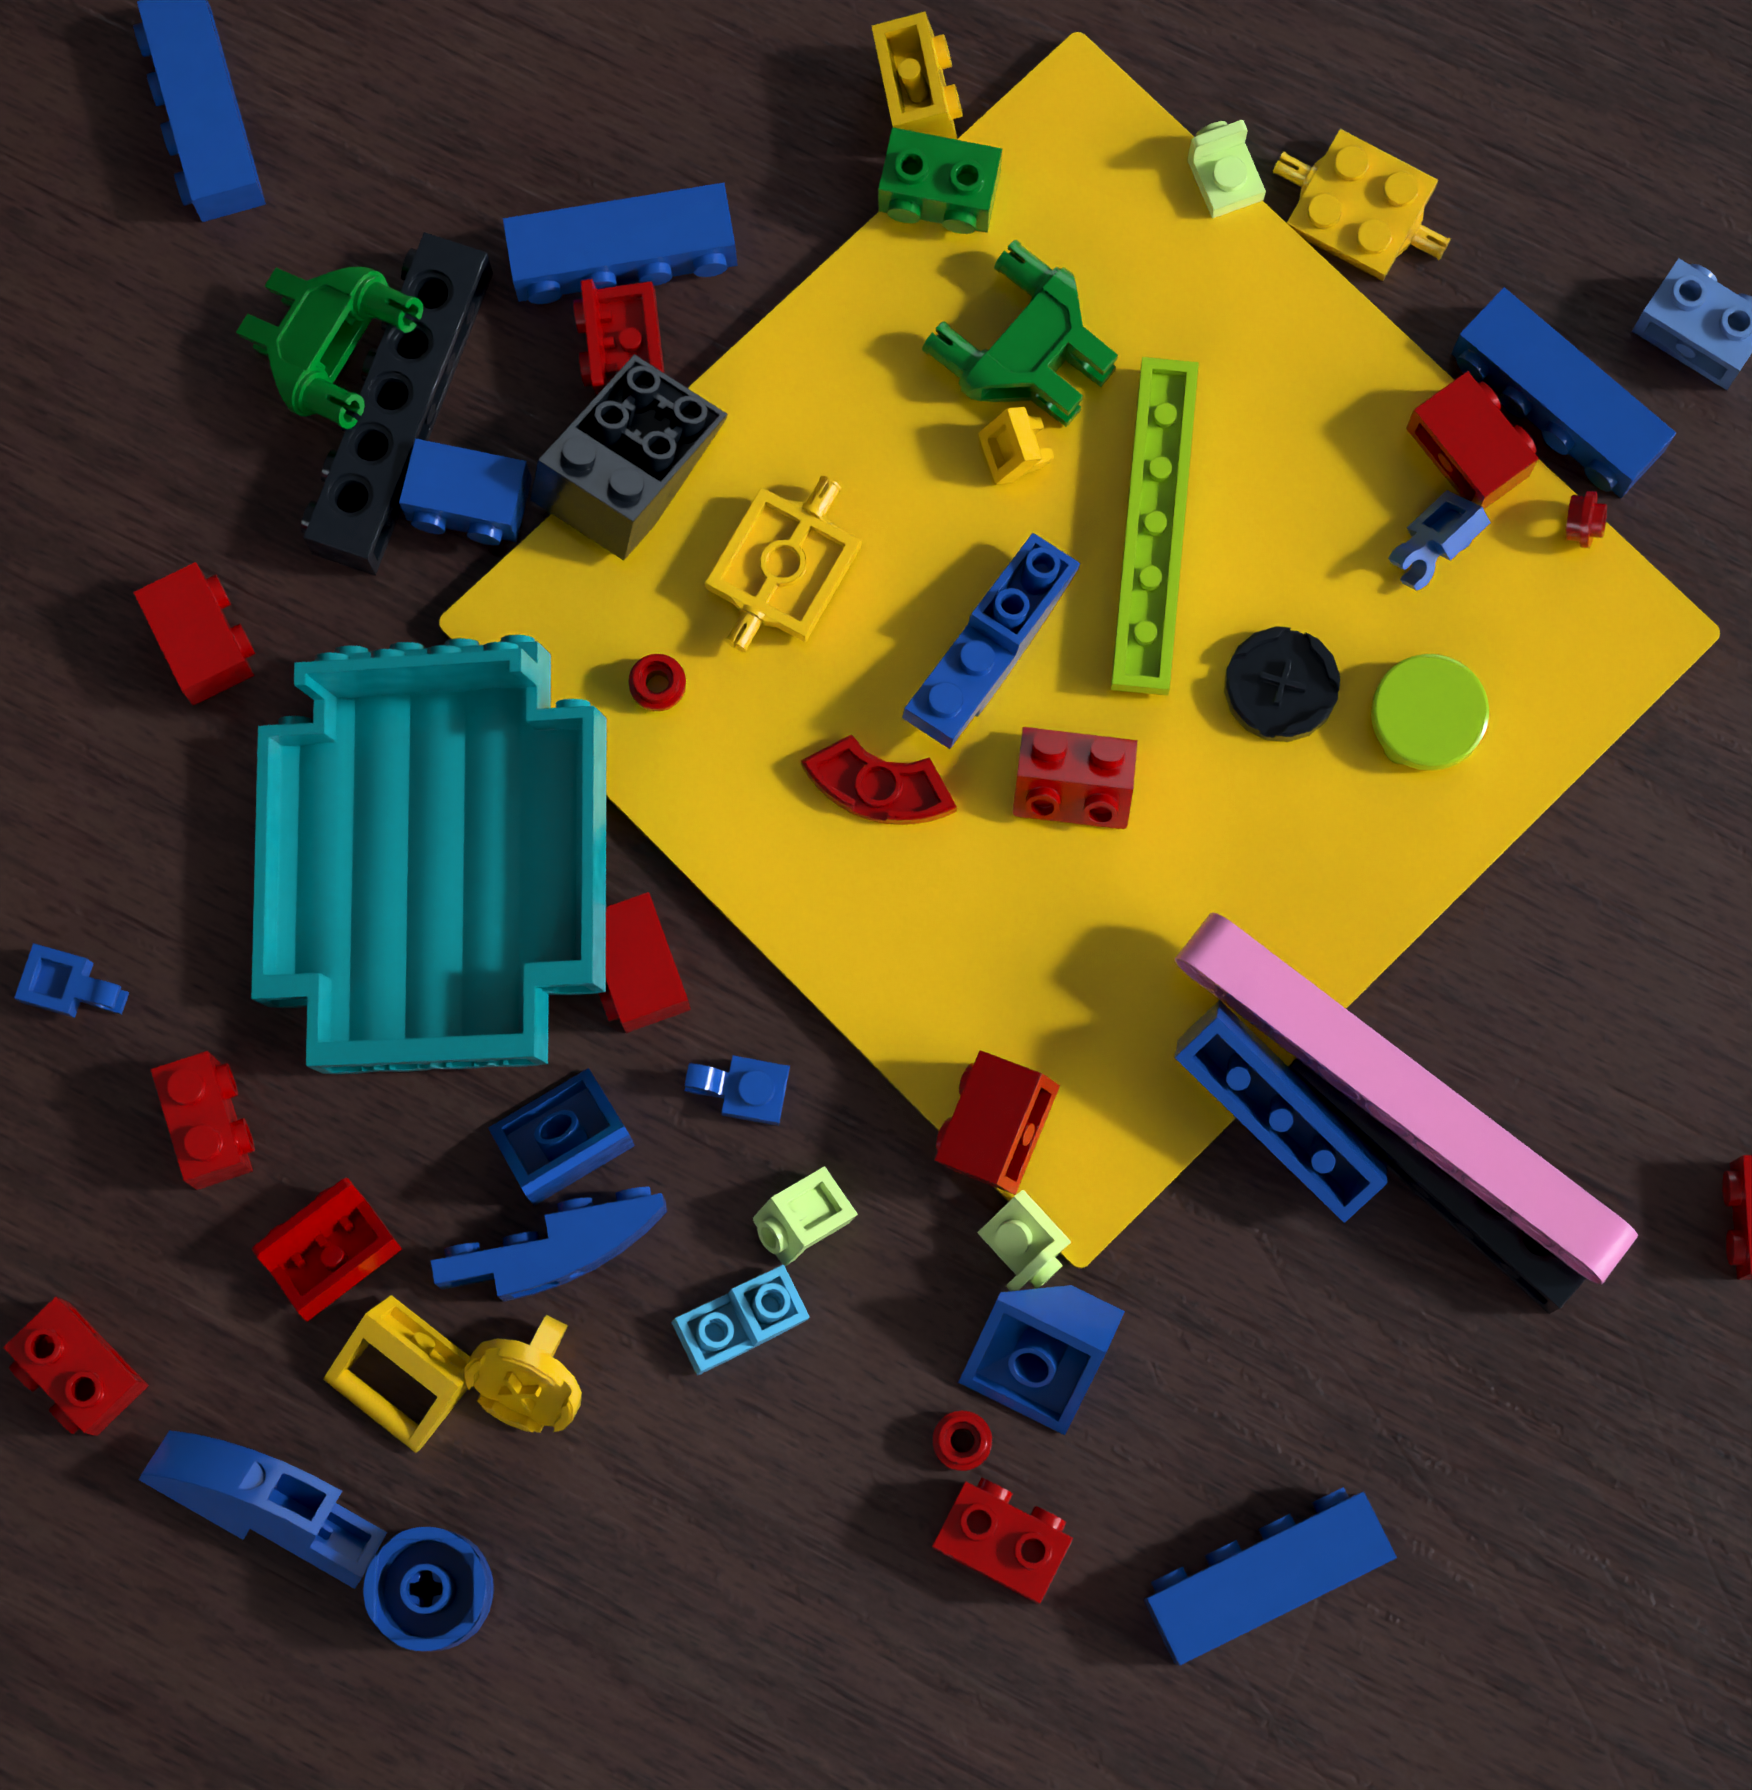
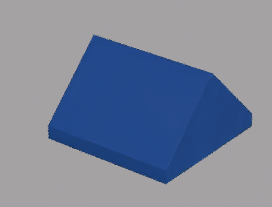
(561, 1137)

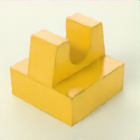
(1012, 445)

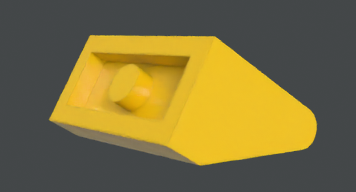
(416, 1350)

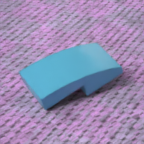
(740, 1320)

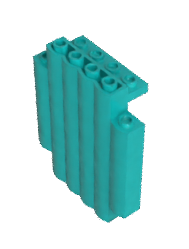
(430, 856)

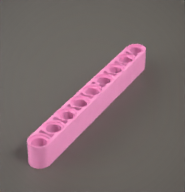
(1406, 1098)

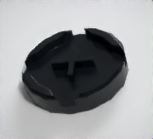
(1282, 684)

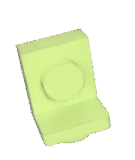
(1224, 168)
(803, 1215)
(1025, 1241)

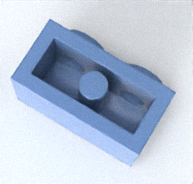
(1699, 323)

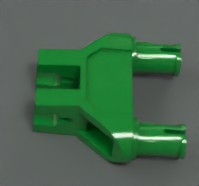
(321, 333)
(1033, 346)

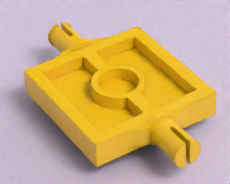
(1362, 204)
(783, 564)

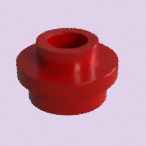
(1585, 519)
(652, 666)
(962, 1421)

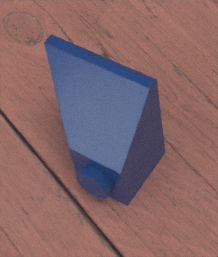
(1042, 1351)

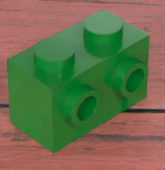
(939, 181)

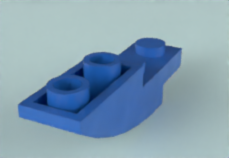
(991, 641)
(577, 1243)
(261, 1493)

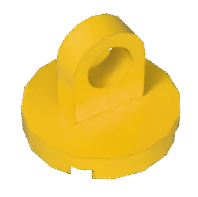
(524, 1381)

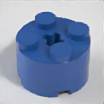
(406, 1562)

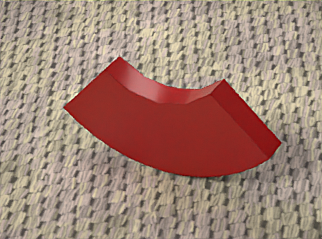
(879, 788)

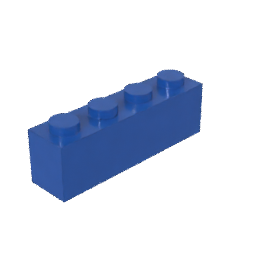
(200, 106)
(621, 242)
(1562, 393)
(1281, 1111)
(1270, 1577)

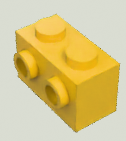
(914, 77)

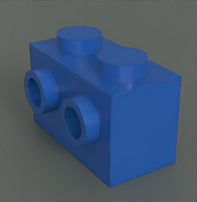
(465, 492)

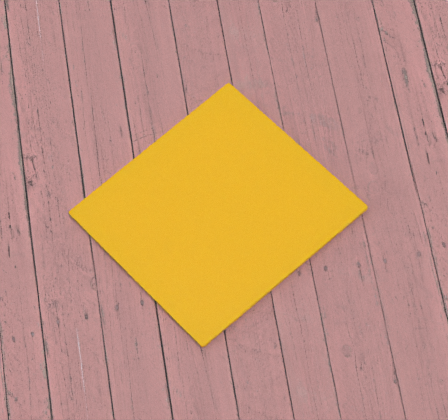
(1299, 489)

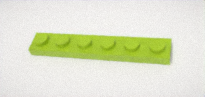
(1154, 526)

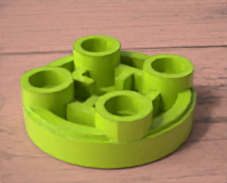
(1429, 712)

